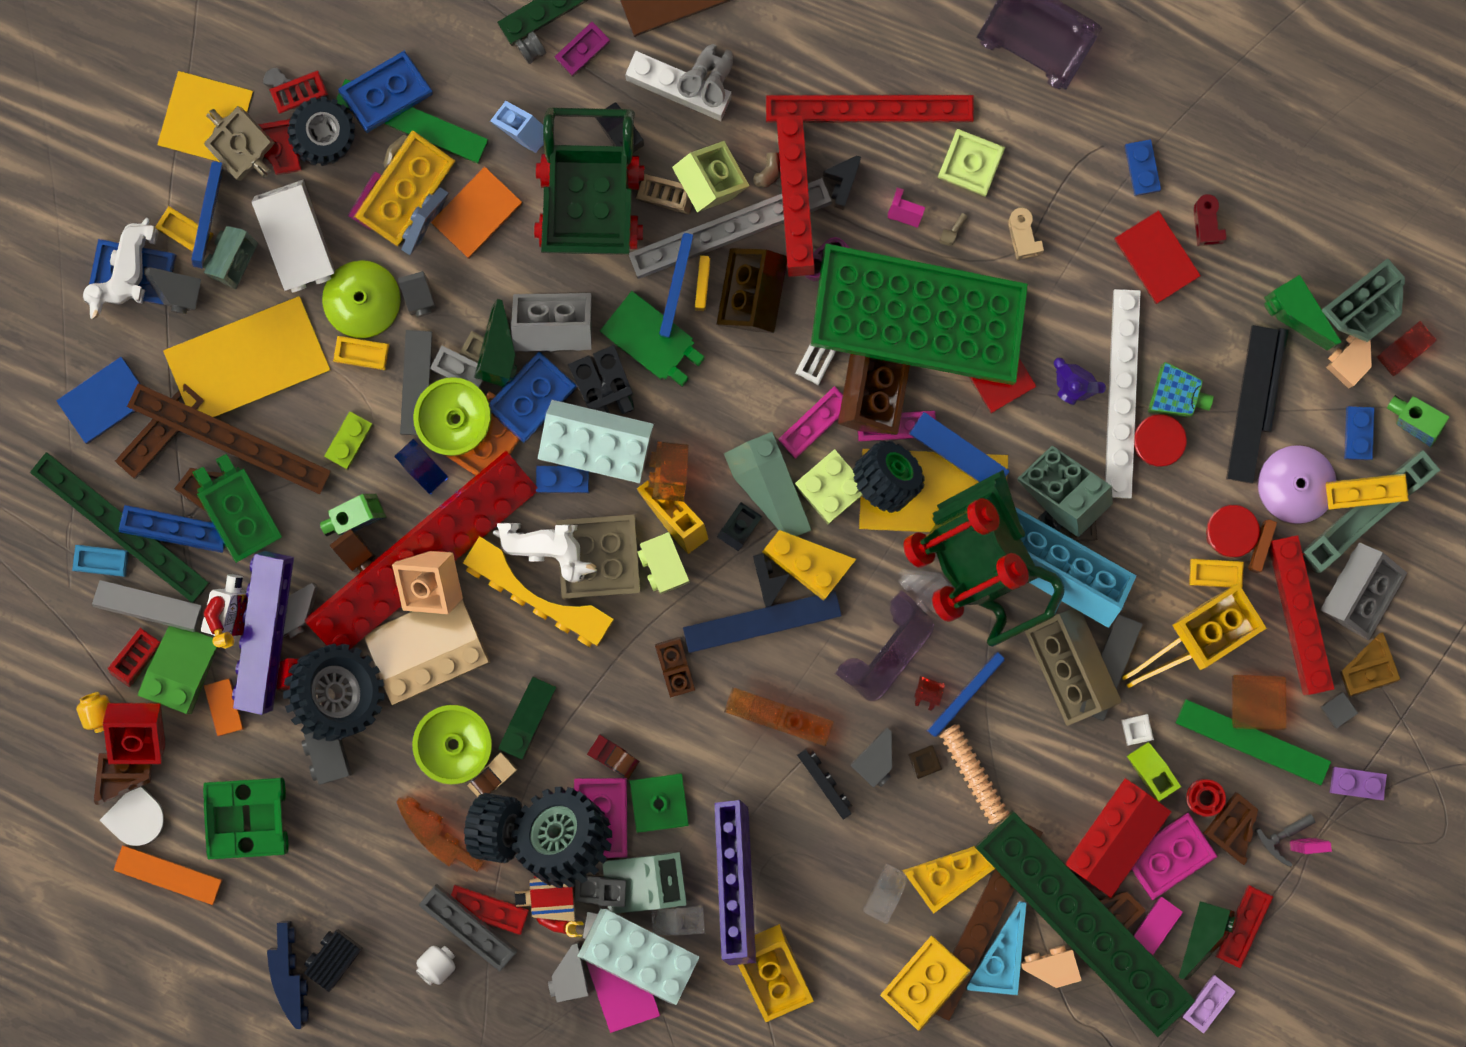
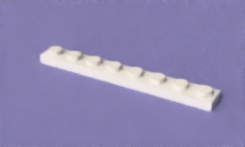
(1122, 392)

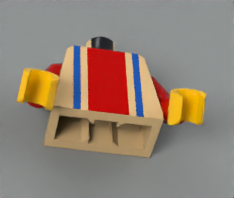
(550, 906)

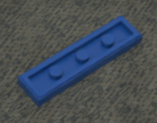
(207, 214)
(676, 285)
(954, 448)
(170, 528)
(966, 694)

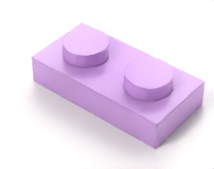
(1208, 1003)

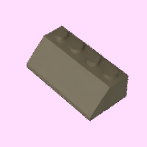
(1073, 666)

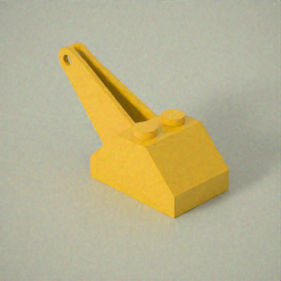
(1209, 632)

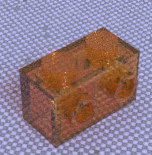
(669, 471)

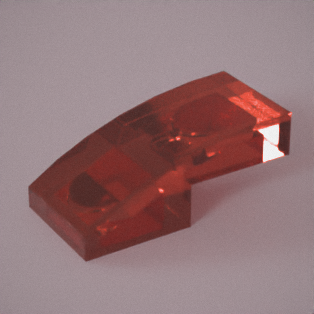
(1406, 348)

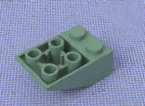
(1067, 490)
(651, 881)

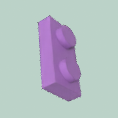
(1358, 783)

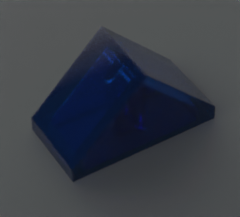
(421, 466)

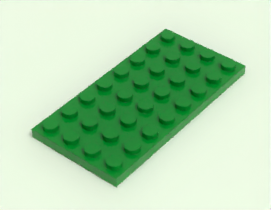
(919, 314)

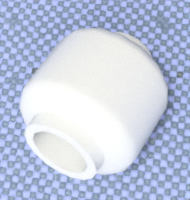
(435, 965)

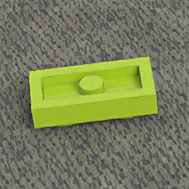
(348, 440)

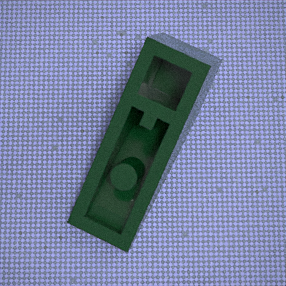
(497, 350)
(527, 718)
(1208, 933)

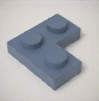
(422, 218)

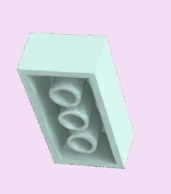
(595, 441)
(638, 956)

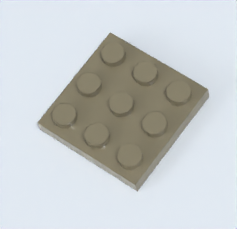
(612, 548)

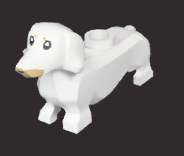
(126, 271)
(548, 543)

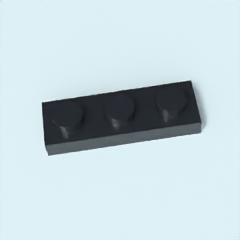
(825, 782)

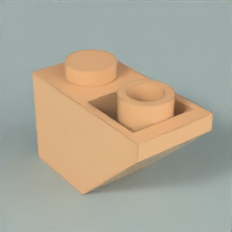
(1351, 362)
(1056, 968)

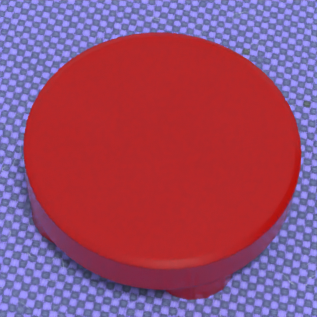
(1160, 440)
(1232, 531)

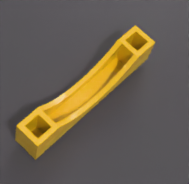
(584, 620)

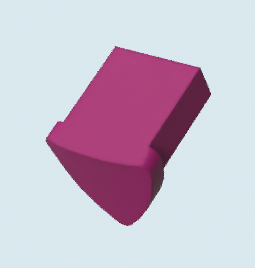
(904, 210)

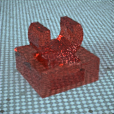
(929, 691)

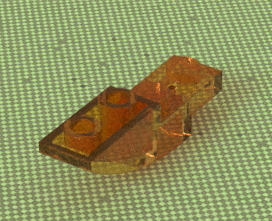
(778, 716)
(428, 829)

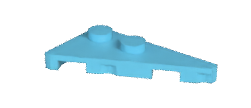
(1001, 965)

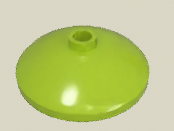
(374, 312)
(436, 411)
(433, 750)

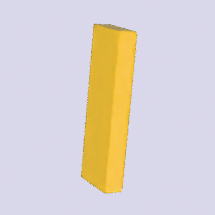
(1367, 491)

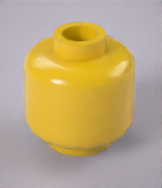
(92, 711)

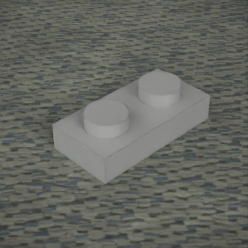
(455, 365)

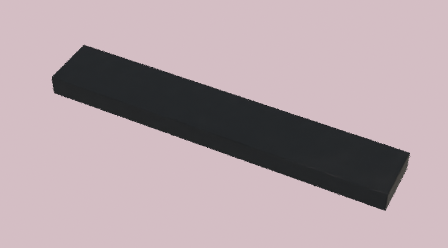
(1252, 404)

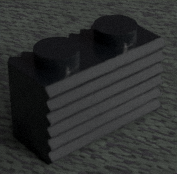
(332, 960)

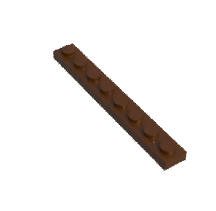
(228, 438)
(980, 929)

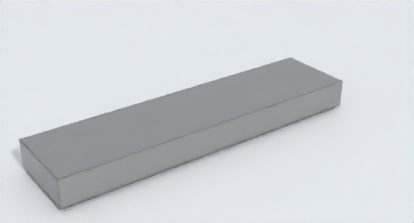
(146, 606)

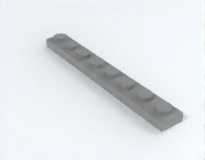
(722, 231)

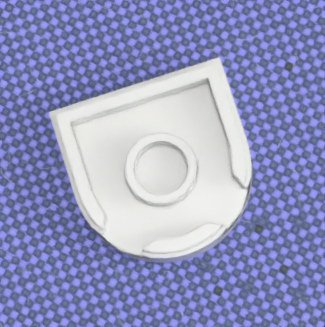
(135, 818)

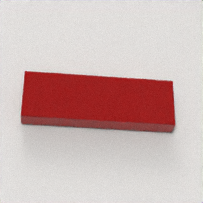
(492, 910)
(1249, 918)

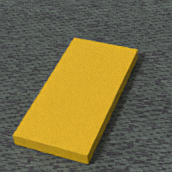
(403, 187)

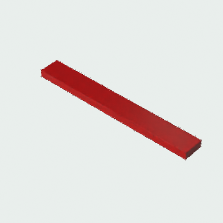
(871, 108)

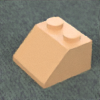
(428, 582)

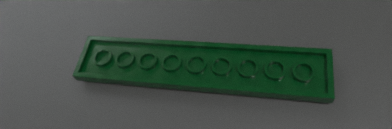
(1085, 923)

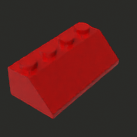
(1118, 838)

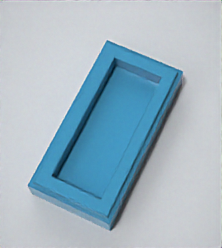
(100, 560)

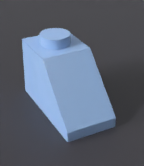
(519, 126)

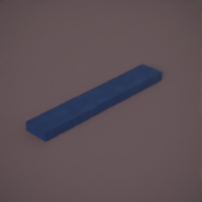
(761, 622)

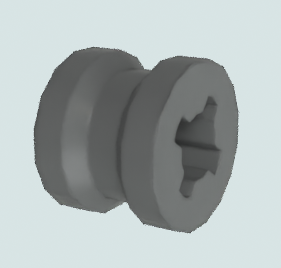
(530, 47)

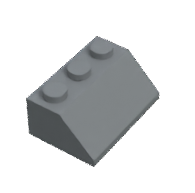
(552, 322)
(1363, 590)

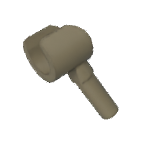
(948, 237)

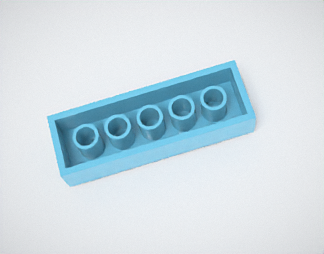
(1089, 580)

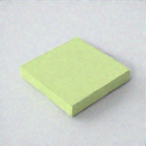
(971, 162)

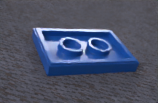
(385, 91)
(103, 271)
(526, 398)
(100, 400)

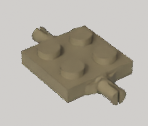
(239, 143)

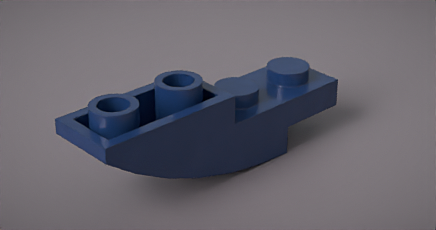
(288, 987)

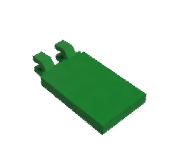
(636, 331)
(236, 510)

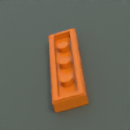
(168, 875)

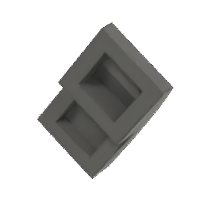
(601, 890)

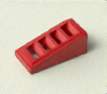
(322, 91)
(135, 671)

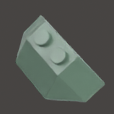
(1369, 303)

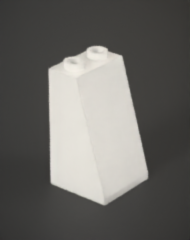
(293, 236)

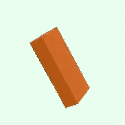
(221, 706)

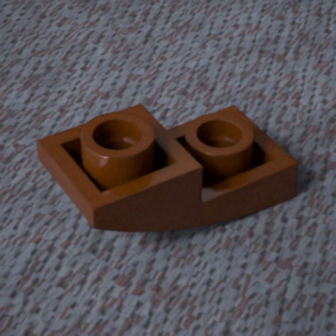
(674, 667)

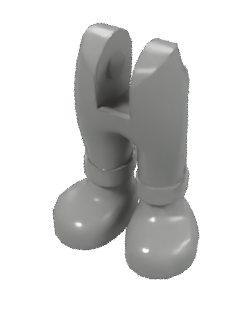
(713, 89)

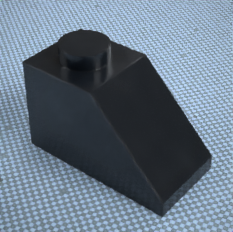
(614, 130)

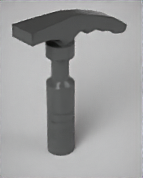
(1288, 831)

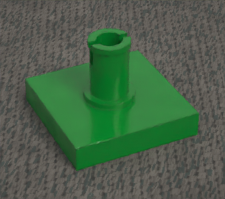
(659, 803)

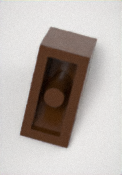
(353, 551)

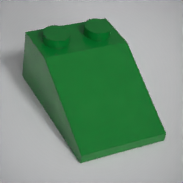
(1299, 310)

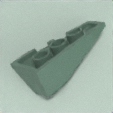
(765, 478)

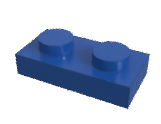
(1142, 167)
(1359, 433)
(561, 479)

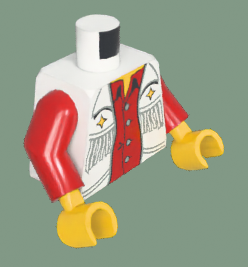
(225, 612)

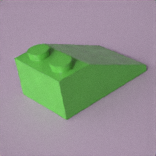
(178, 669)

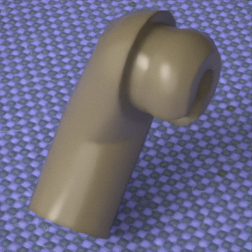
(393, 149)
(770, 173)

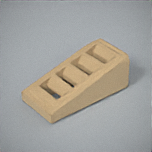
(685, 204)

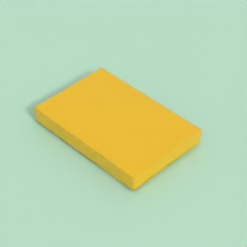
(925, 983)

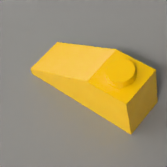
(678, 520)

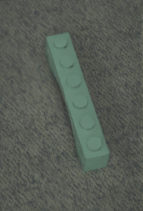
(1359, 519)

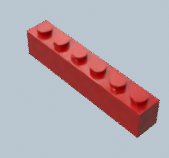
(795, 196)
(1300, 615)

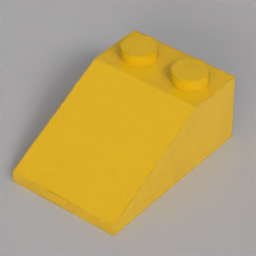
(775, 976)

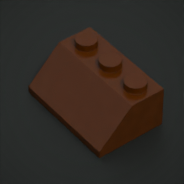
(873, 395)

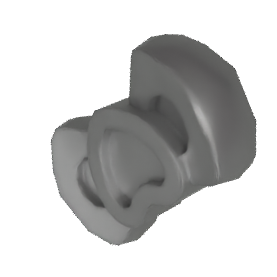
(275, 78)

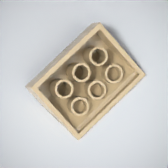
(425, 651)

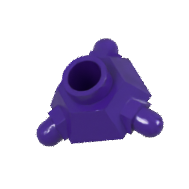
(1076, 382)

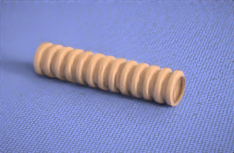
(974, 774)

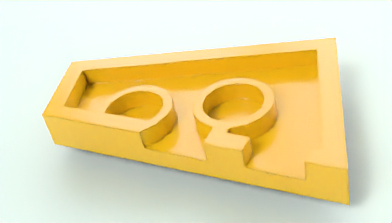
(808, 562)
(948, 876)

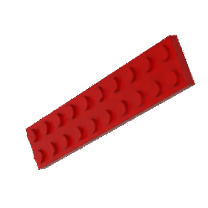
(449, 528)

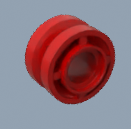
(1193, 797)

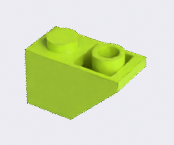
(1153, 772)

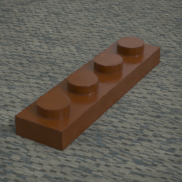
(151, 441)

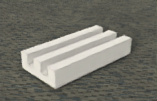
(808, 376)

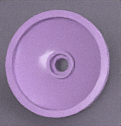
(1279, 488)

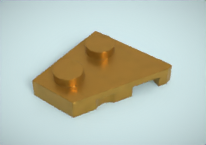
(1370, 668)

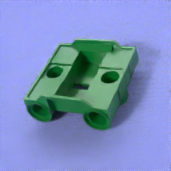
(226, 818)

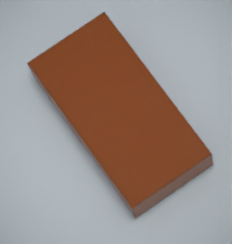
(1261, 548)

